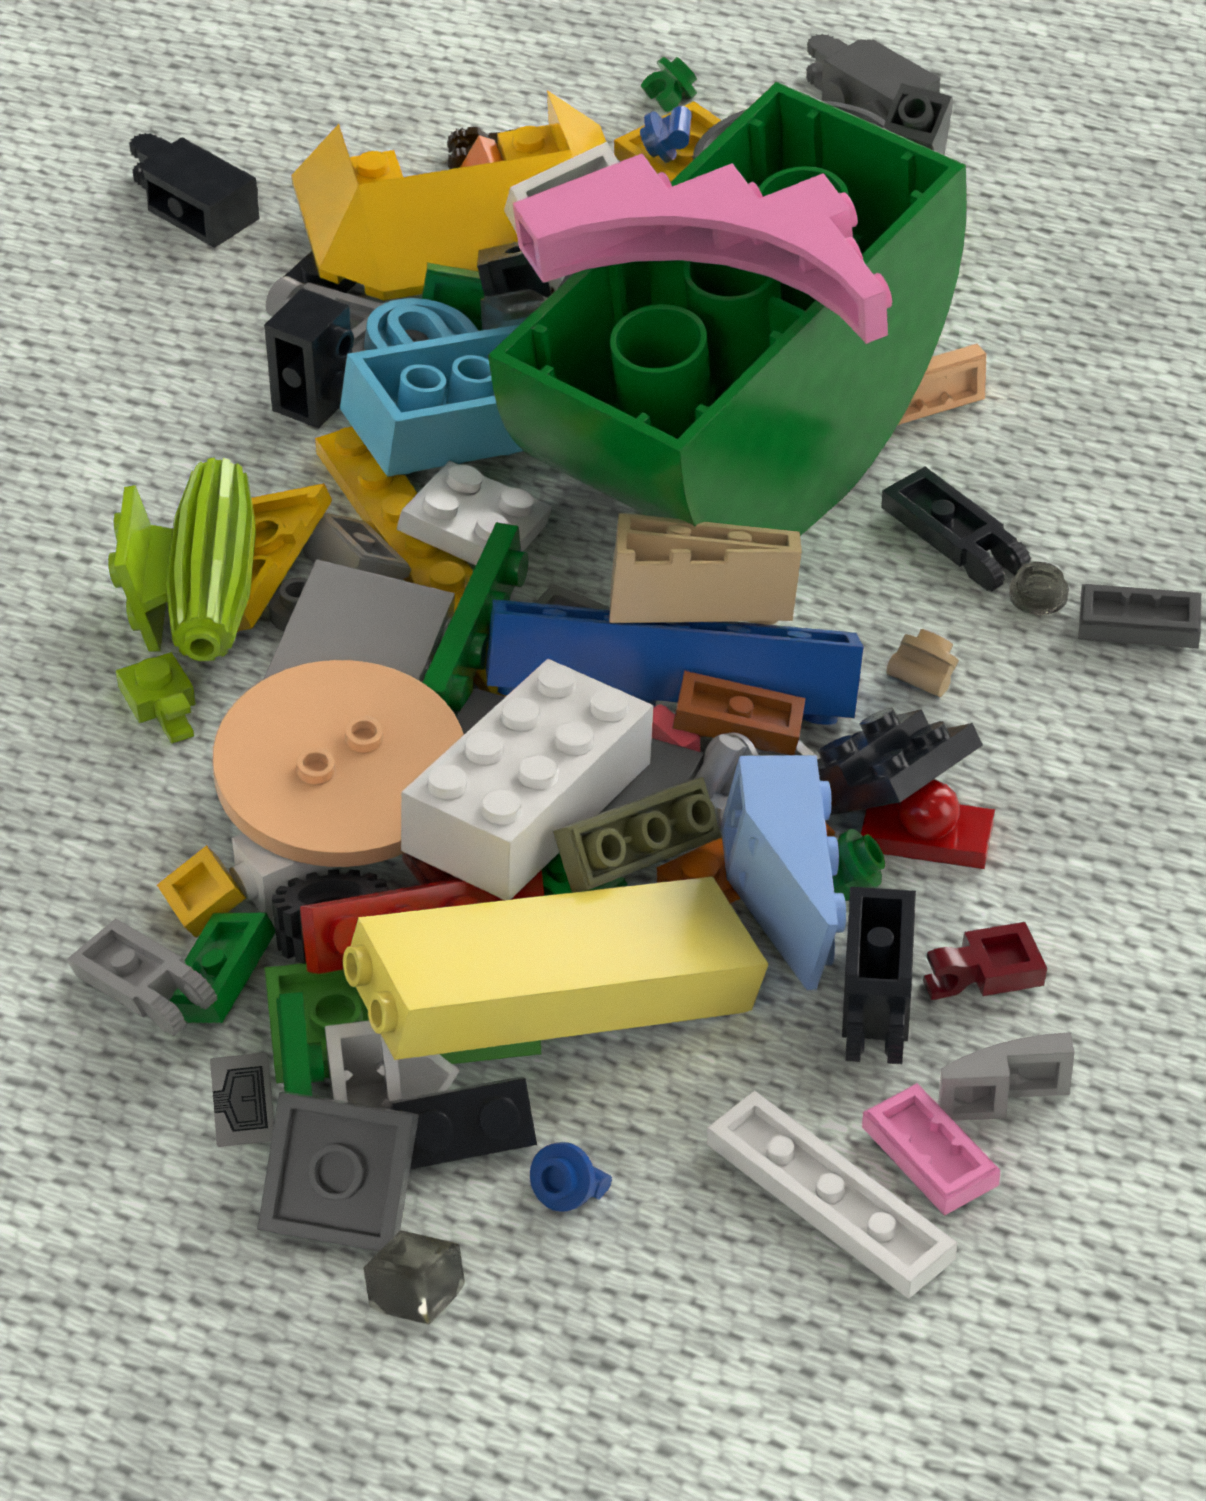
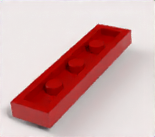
(331, 924)

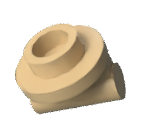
(924, 662)

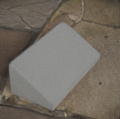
(354, 545)

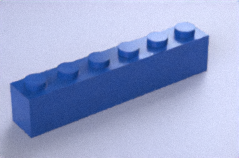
(652, 657)

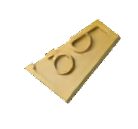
(282, 529)

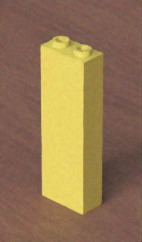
(552, 966)

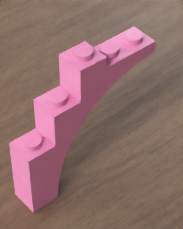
(714, 219)

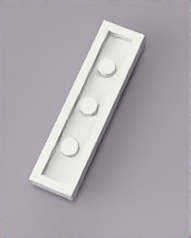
(832, 1194)

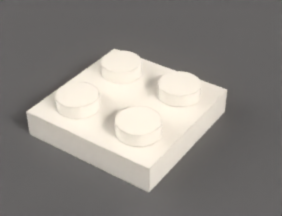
(462, 507)

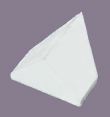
(367, 1073)

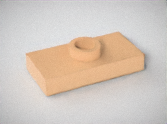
(949, 382)

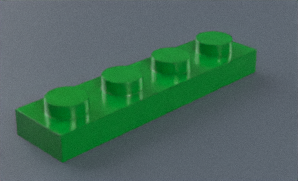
(467, 635)

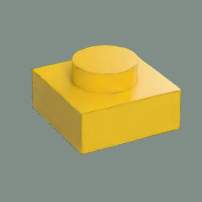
(200, 889)

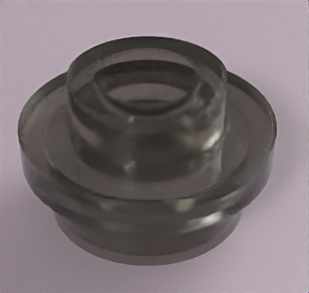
(1039, 589)

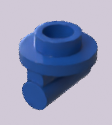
(666, 134)
(565, 1177)

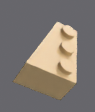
(702, 572)

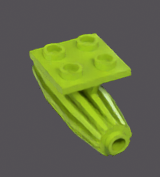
(194, 566)

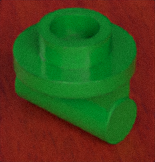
(858, 863)

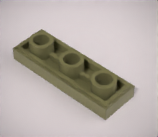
(637, 834)

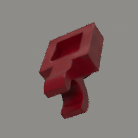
(993, 957)

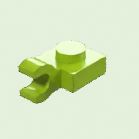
(160, 691)

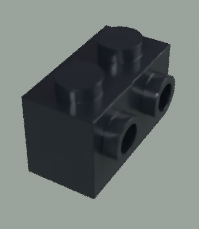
(308, 356)

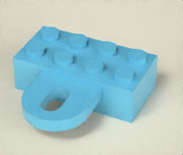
(426, 397)

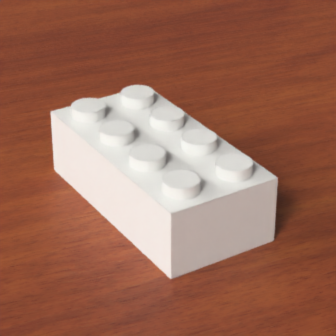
(525, 769)

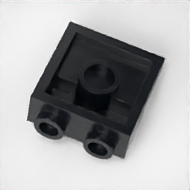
(891, 758)

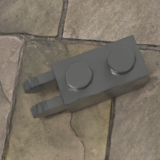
(863, 73)

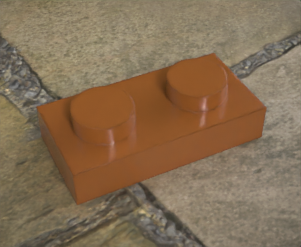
(721, 706)

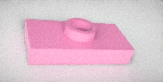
(931, 1149)

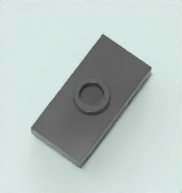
(1140, 616)

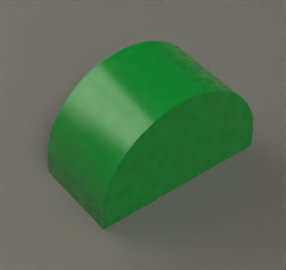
(726, 388)

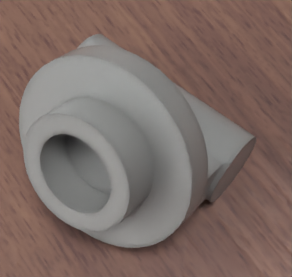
(721, 761)

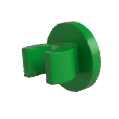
(672, 80)

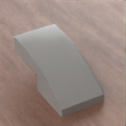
(1023, 1067)

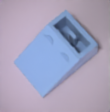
(784, 859)

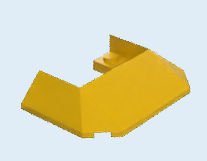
(387, 227)

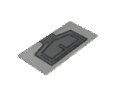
(242, 1099)

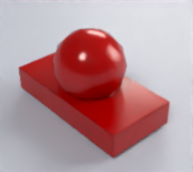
(932, 827)

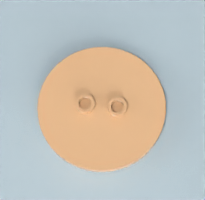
(322, 758)

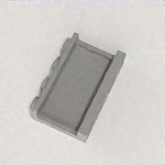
(364, 619)

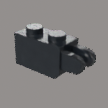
(194, 188)
(878, 970)

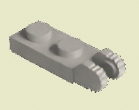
(140, 974)

